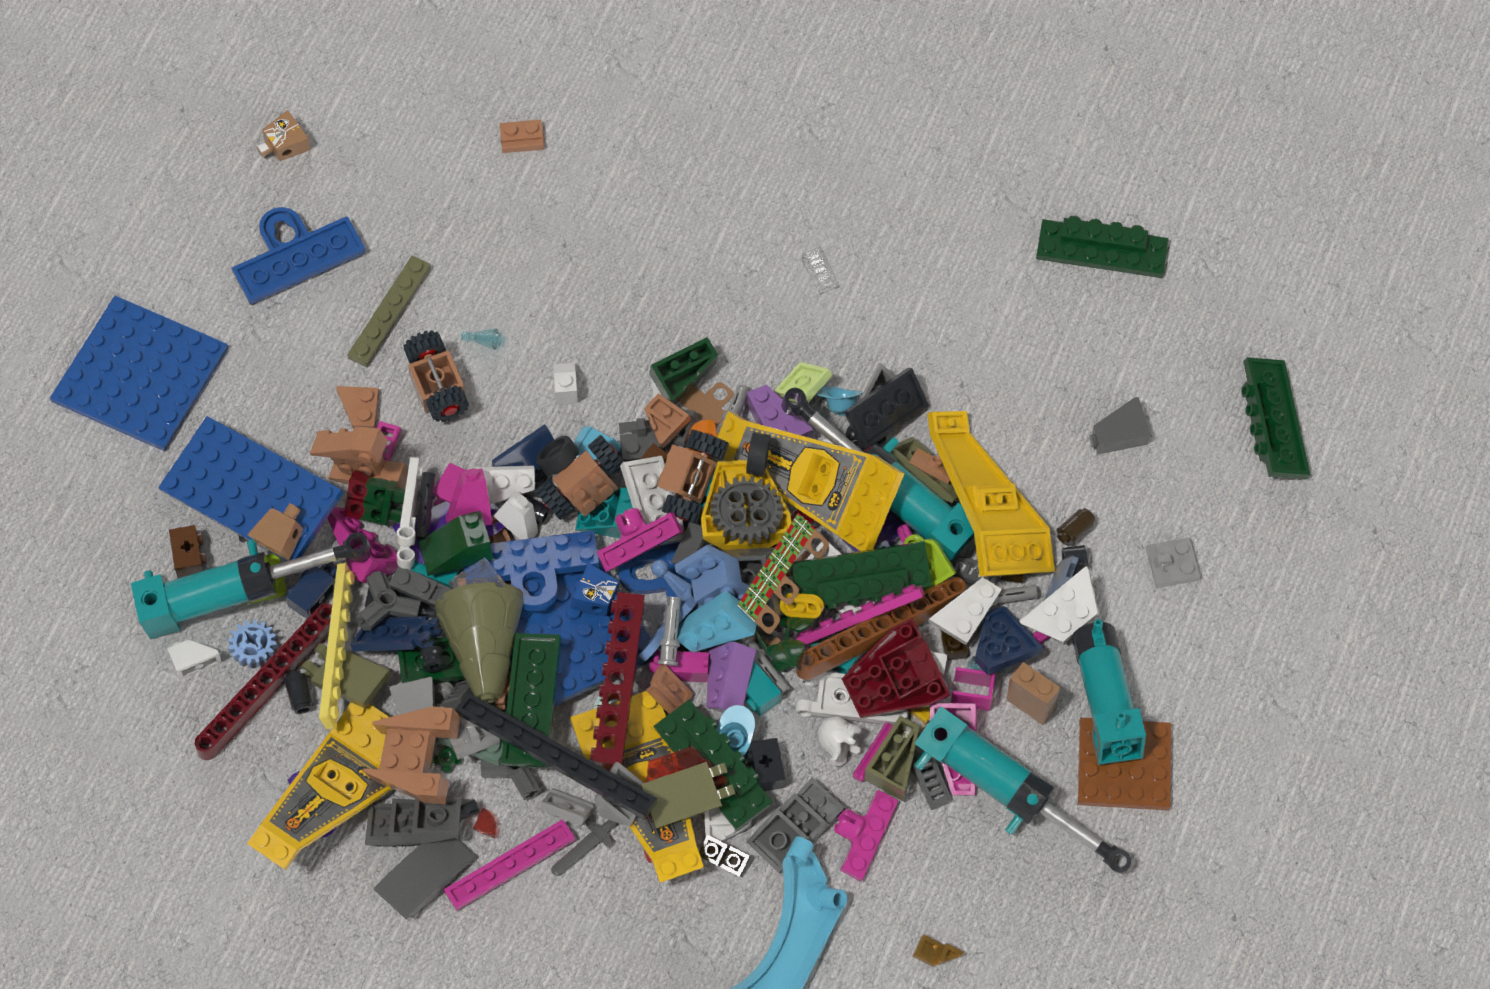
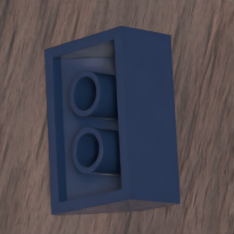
(526, 451)

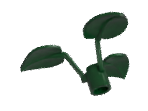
(789, 652)

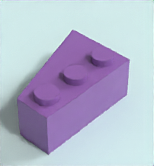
(767, 411)
(728, 675)

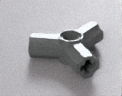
(381, 594)
(521, 778)

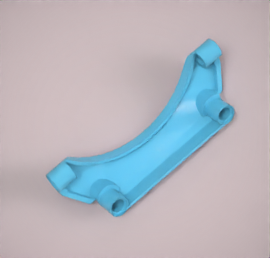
(804, 925)

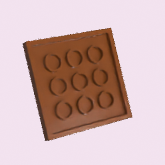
(1128, 783)

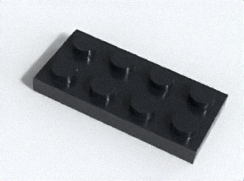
(886, 408)

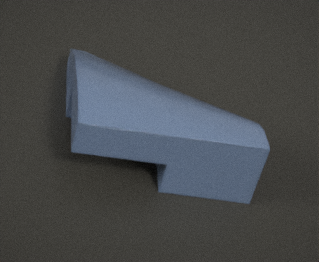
(1062, 574)

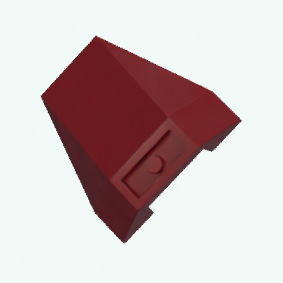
(896, 674)

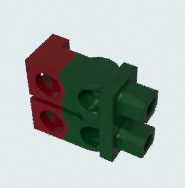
(373, 499)

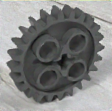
(726, 511)

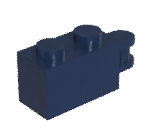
(312, 589)

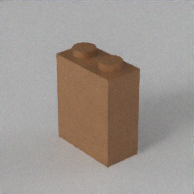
(1033, 693)

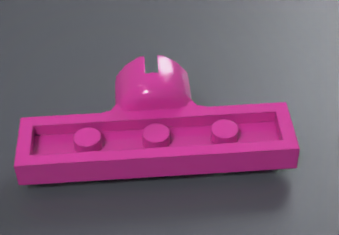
(637, 537)
(864, 833)

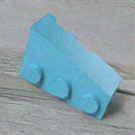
(715, 624)

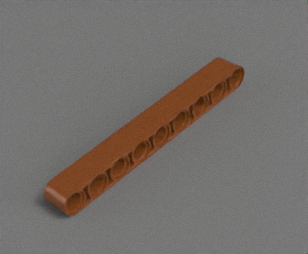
(870, 629)

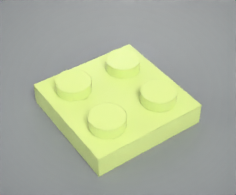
(805, 377)

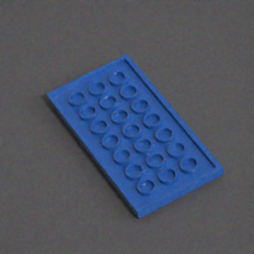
(241, 481)

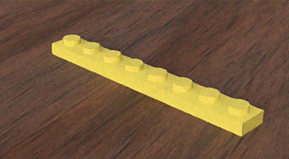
(336, 646)

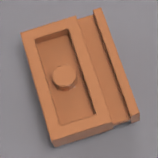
(521, 136)
(668, 689)

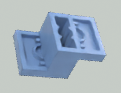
(712, 574)

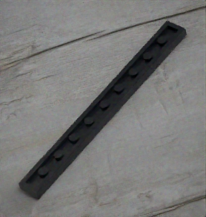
(556, 756)

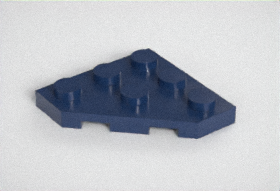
(1004, 642)

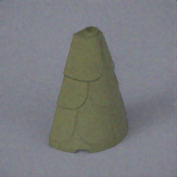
(481, 633)

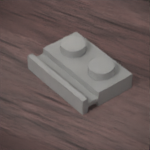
(567, 806)

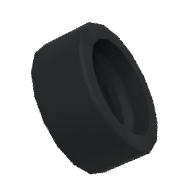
(758, 454)
(557, 455)

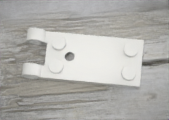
(406, 532)
(829, 706)

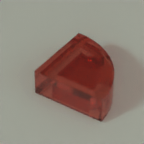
(485, 824)

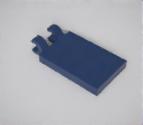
(397, 634)

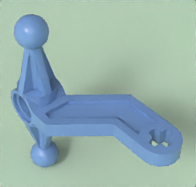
(683, 590)

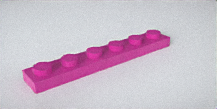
(866, 612)
(509, 864)

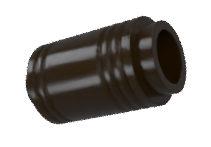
(1075, 526)

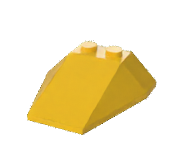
(725, 472)

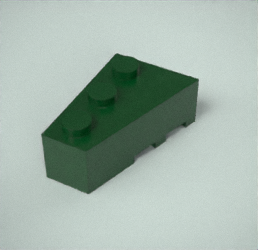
(683, 370)

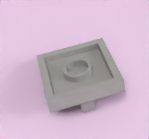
(1173, 562)
(471, 739)

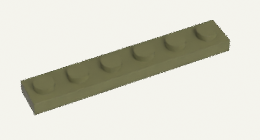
(389, 311)

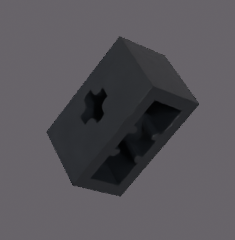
(767, 752)

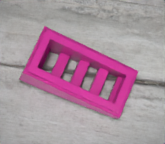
(396, 431)

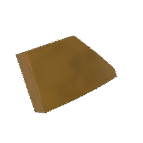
(935, 953)

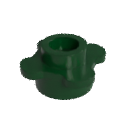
(446, 753)

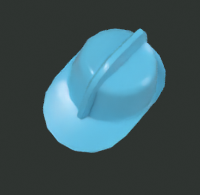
(839, 398)
(738, 726)

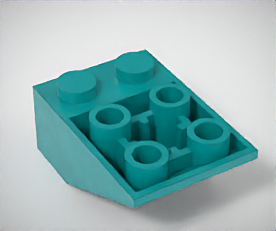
(603, 516)

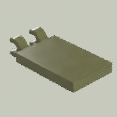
(361, 677)
(686, 793)

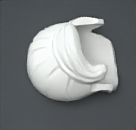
(837, 738)

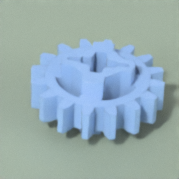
(257, 635)

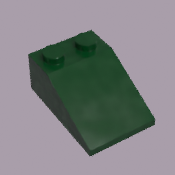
(456, 544)

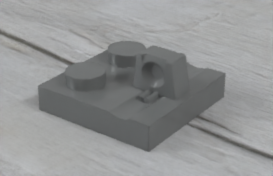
(636, 439)

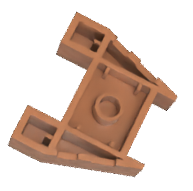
(358, 451)
(410, 749)

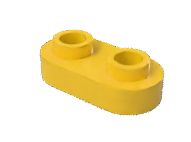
(805, 606)

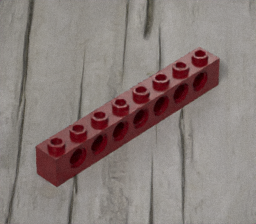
(632, 606)

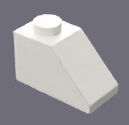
(565, 383)
(518, 516)
(192, 658)

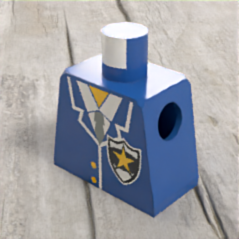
(595, 592)

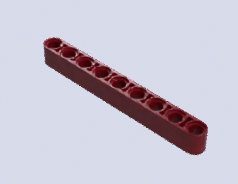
(264, 691)

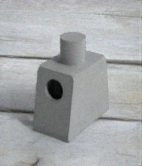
(414, 695)

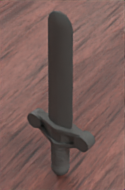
(597, 834)

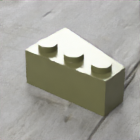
(894, 759)

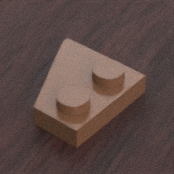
(359, 405)
(665, 419)

